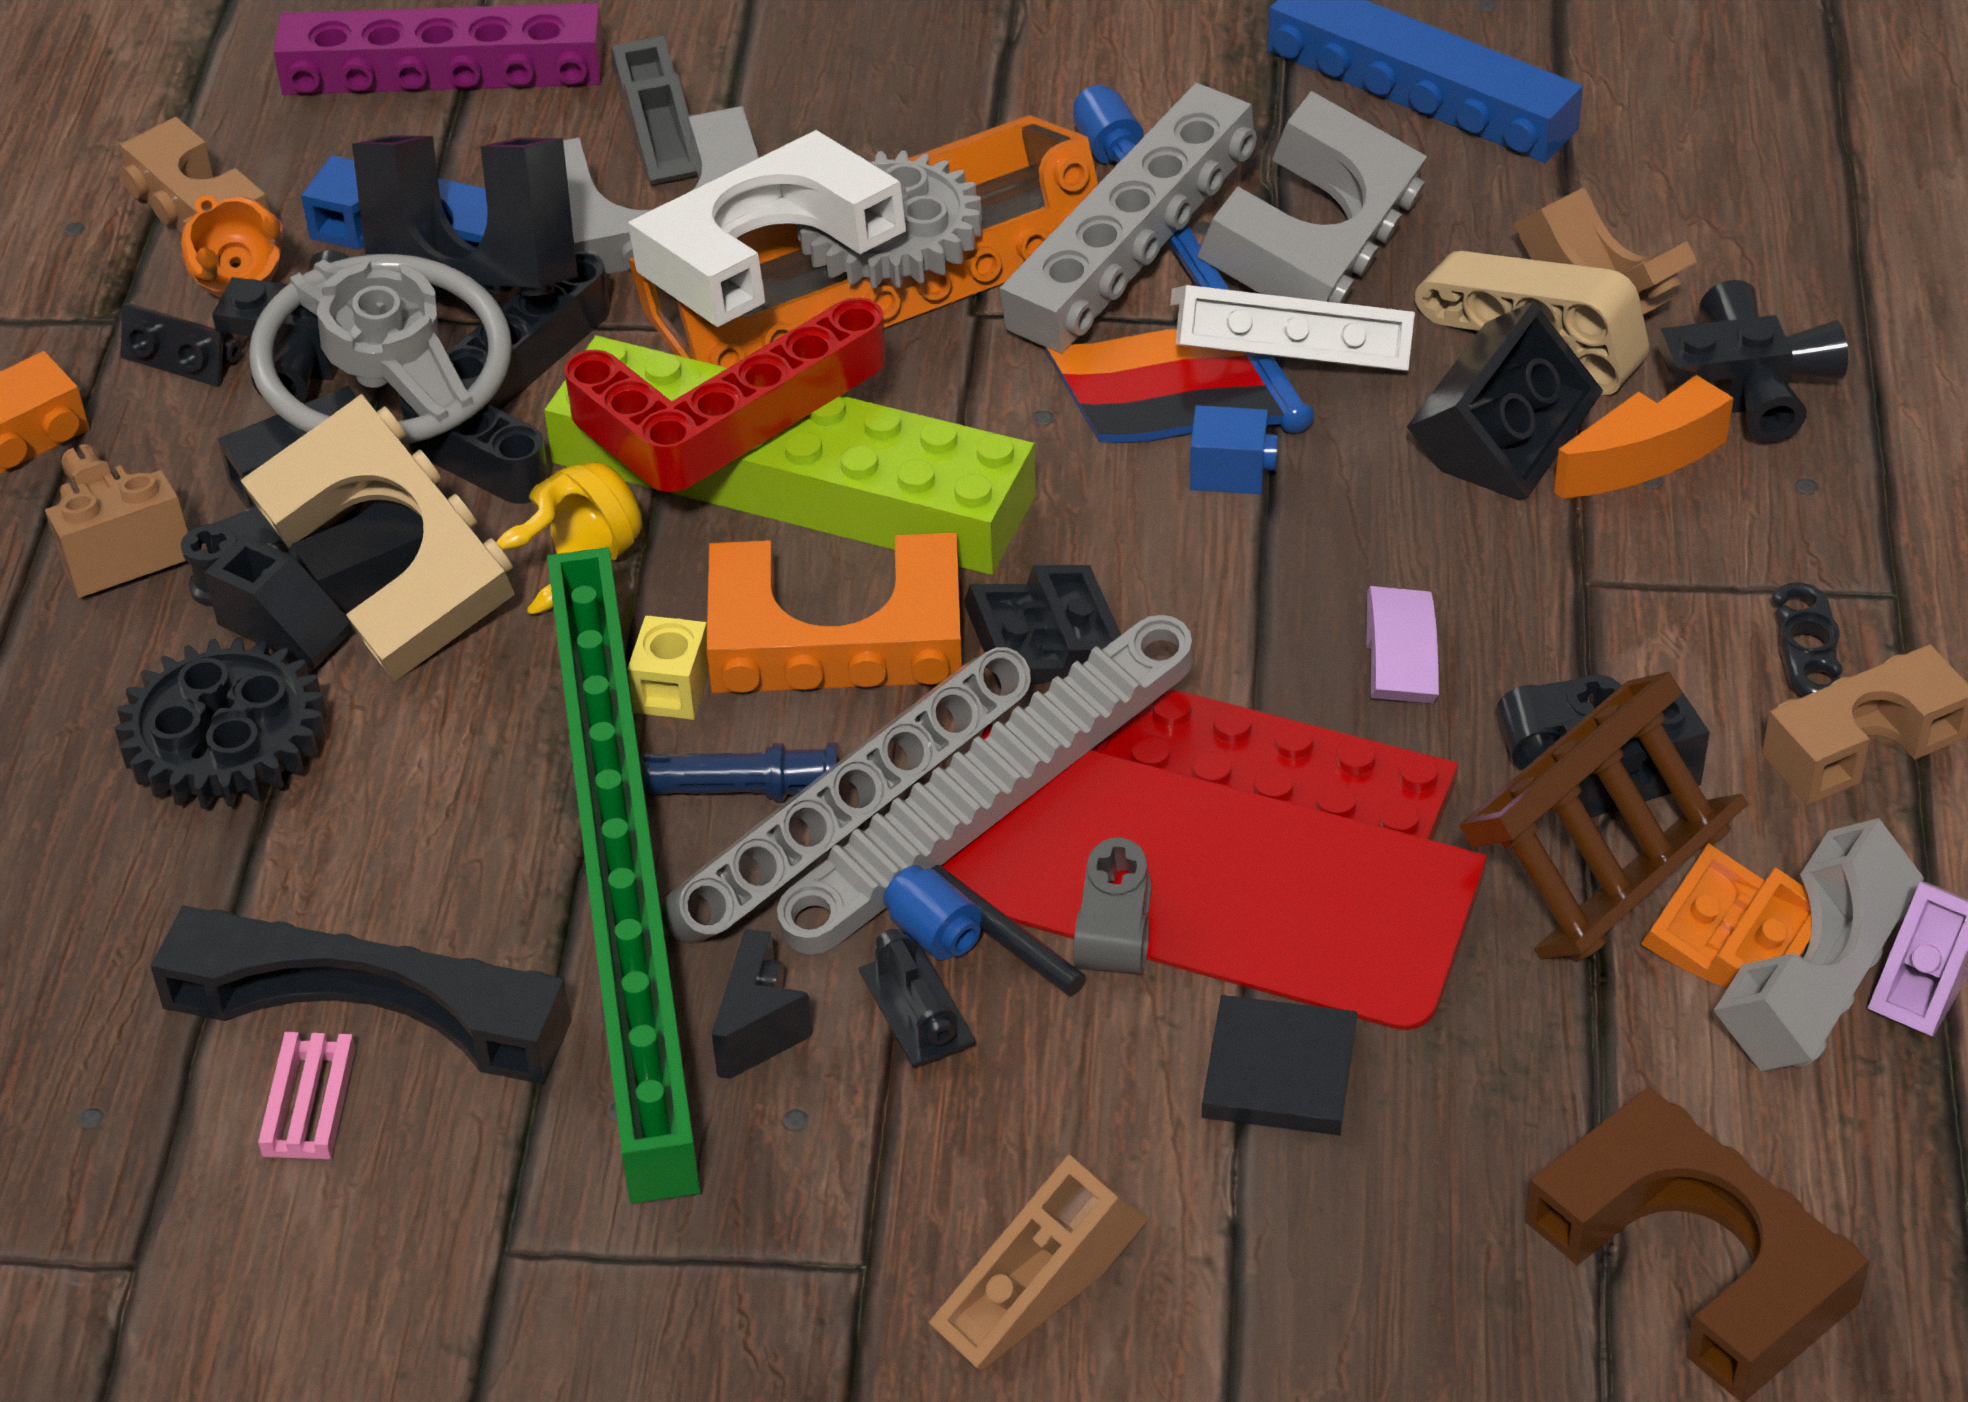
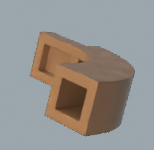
(1575, 235)

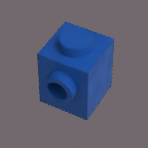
(1231, 450)

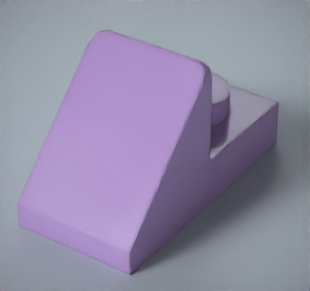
(1925, 961)

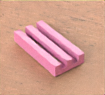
(314, 1053)

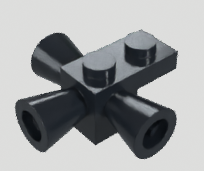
(297, 344)
(1753, 357)

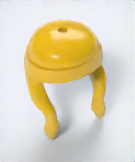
(586, 510)

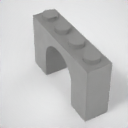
(717, 145)
(1304, 260)

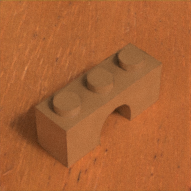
(173, 170)
(1823, 737)

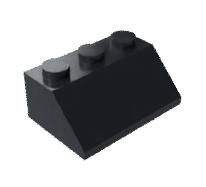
(1506, 404)

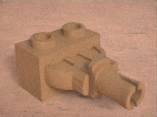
(113, 525)

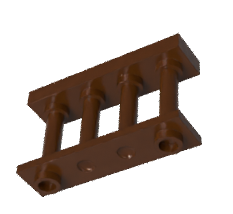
(1553, 784)

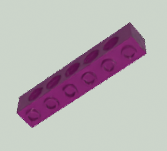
(439, 48)

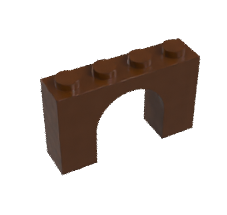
(1659, 1161)

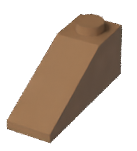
(1039, 1263)

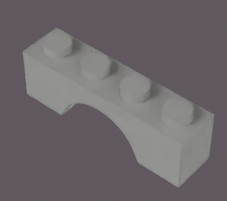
(1856, 894)

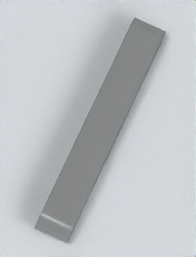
(822, 806)

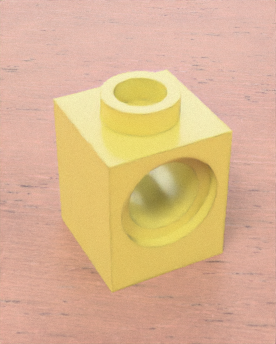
(669, 667)

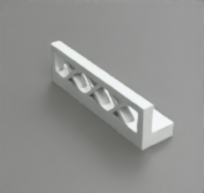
(1293, 327)

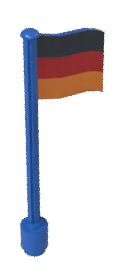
(1144, 382)

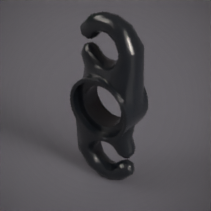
(1816, 621)

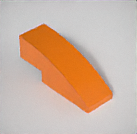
(1644, 440)

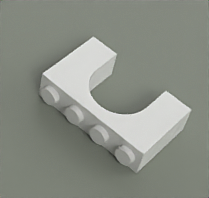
(812, 181)

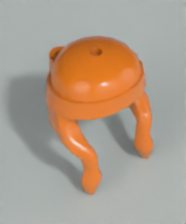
(230, 234)

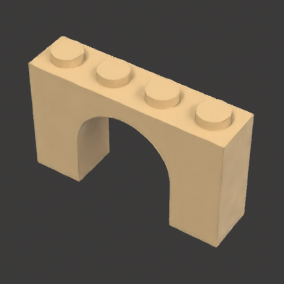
(361, 459)

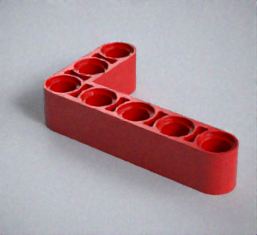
(731, 412)

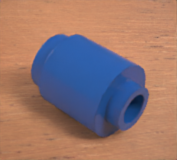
(933, 912)

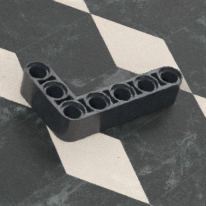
(492, 445)

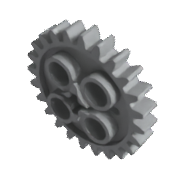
(939, 221)

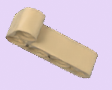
(1588, 306)

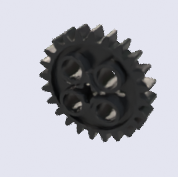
(221, 722)

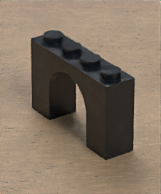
(528, 211)
(352, 557)

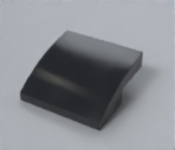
(1046, 621)

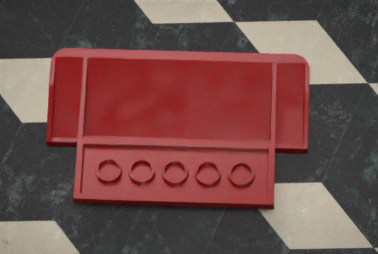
(1267, 851)

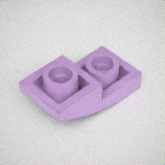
(1402, 644)

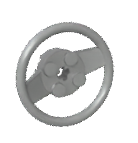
(384, 328)

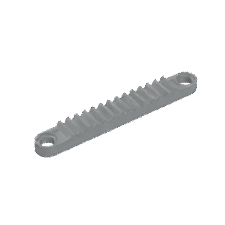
(986, 781)

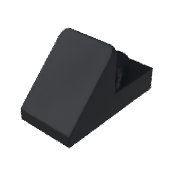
(756, 1012)

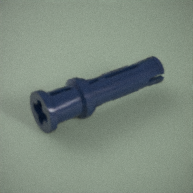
(771, 772)

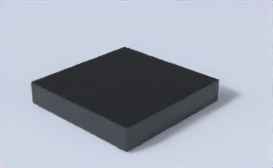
(1279, 1065)

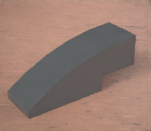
(654, 108)

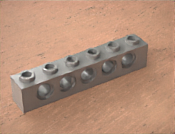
(1128, 218)

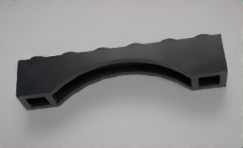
(235, 965)

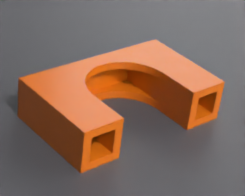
(765, 649)

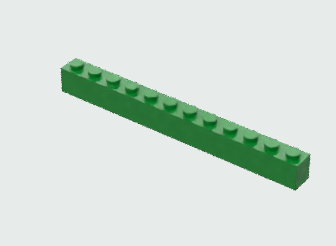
(622, 883)

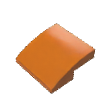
(1730, 919)

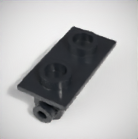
(176, 344)
(914, 1000)

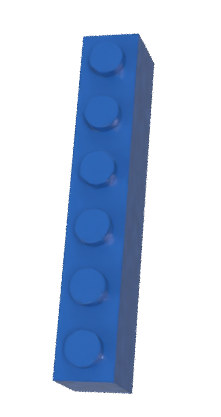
(1429, 72)

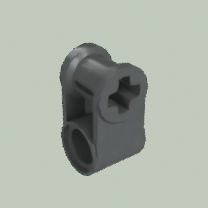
(1112, 917)

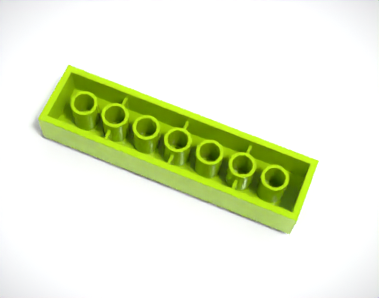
(843, 467)

